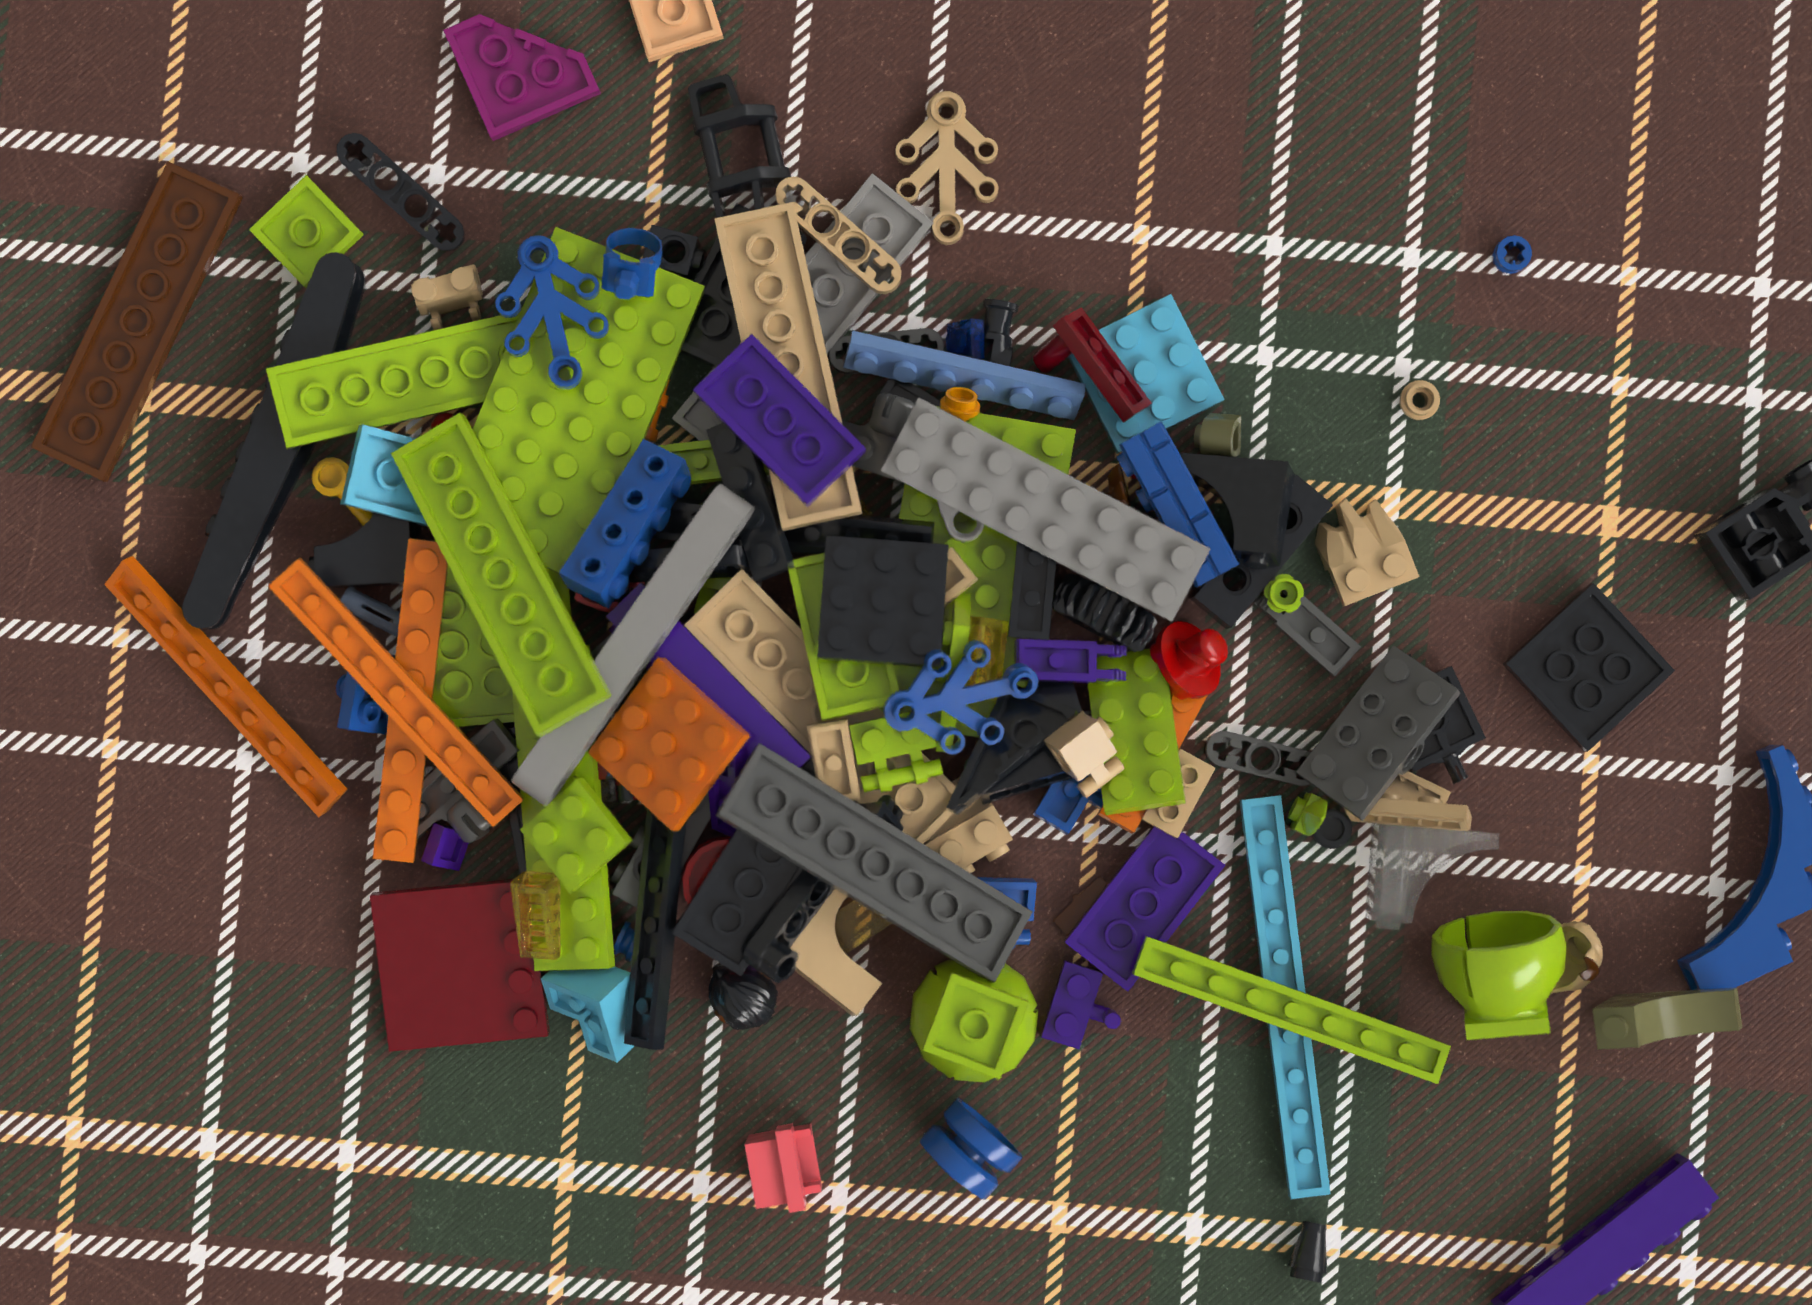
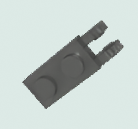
(1313, 633)

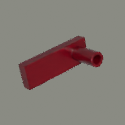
(1081, 338)

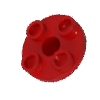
(1189, 659)

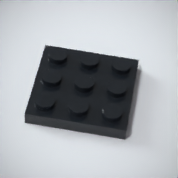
(882, 601)
(1588, 667)

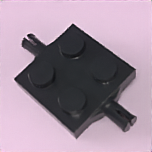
(1452, 733)

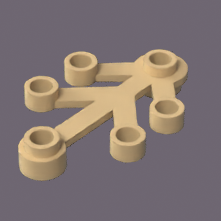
(947, 160)

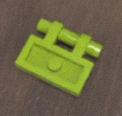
(877, 741)

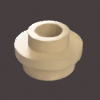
(1431, 396)

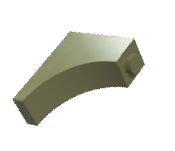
(1656, 1016)

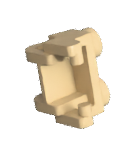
(448, 294)

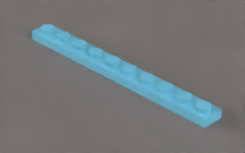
(1282, 964)

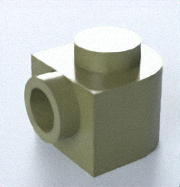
(1219, 435)

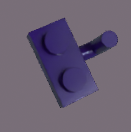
(1074, 1006)

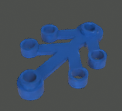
(549, 305)
(954, 697)

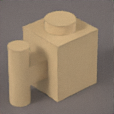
(1082, 749)

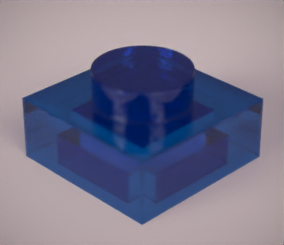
(966, 338)

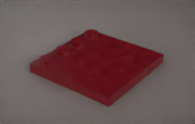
(454, 967)

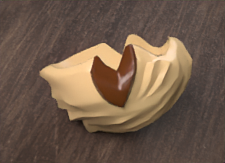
(1582, 959)

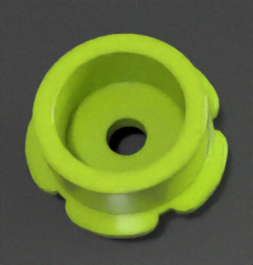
(1294, 594)

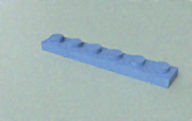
(948, 370)

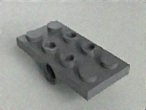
(1378, 733)

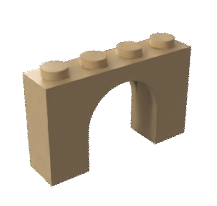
(827, 965)

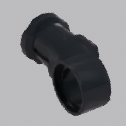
(997, 329)

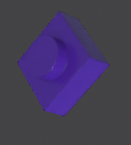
(444, 848)

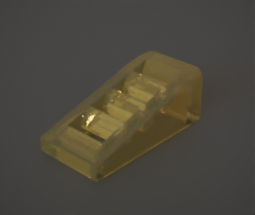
(542, 890)

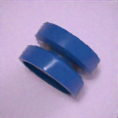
(965, 1154)

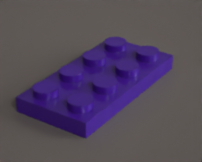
(779, 420)
(1143, 899)

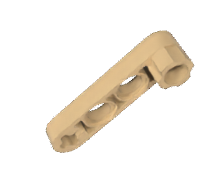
(842, 231)

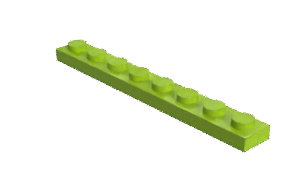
(1291, 1009)

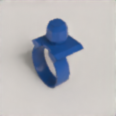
(626, 277)

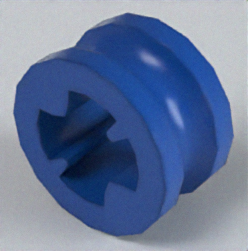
(1500, 252)
(625, 941)

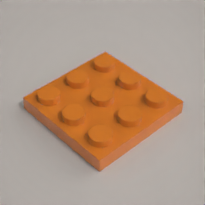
(668, 744)

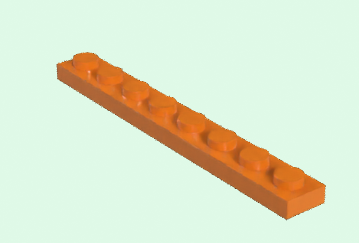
(418, 655)
(225, 686)
(396, 692)

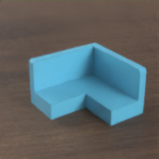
(597, 1001)

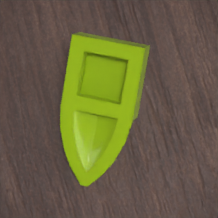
(1307, 814)

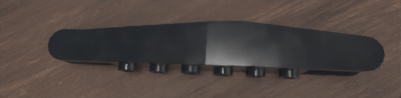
(264, 465)

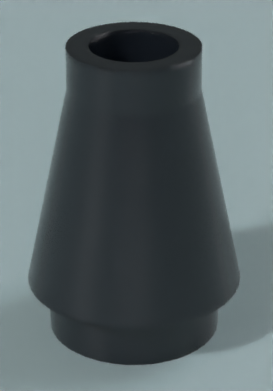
(1309, 1254)

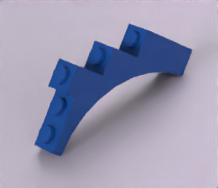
(1783, 889)

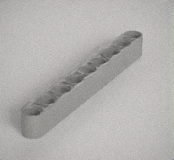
(638, 639)

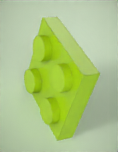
(304, 229)
(576, 835)

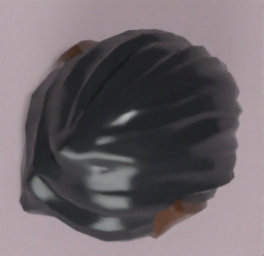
(744, 999)

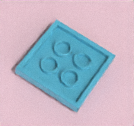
(1163, 362)

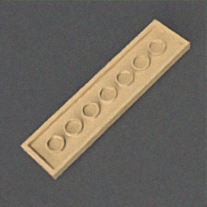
(778, 307)
(771, 661)

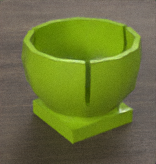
(1505, 971)
(973, 1025)

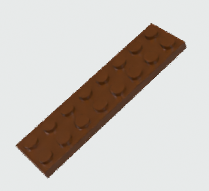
(137, 321)

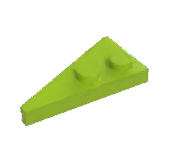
(955, 637)

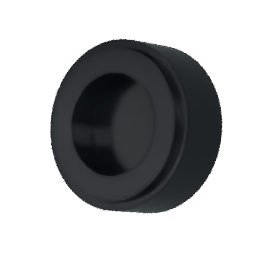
(1334, 830)

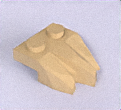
(1364, 553)

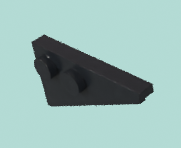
(1025, 727)

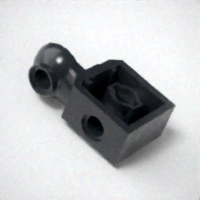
(1762, 536)

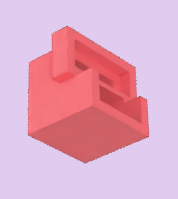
(783, 1166)

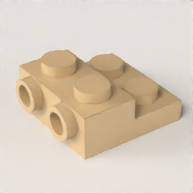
(971, 835)

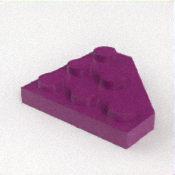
(517, 74)

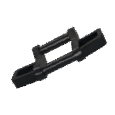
(739, 115)

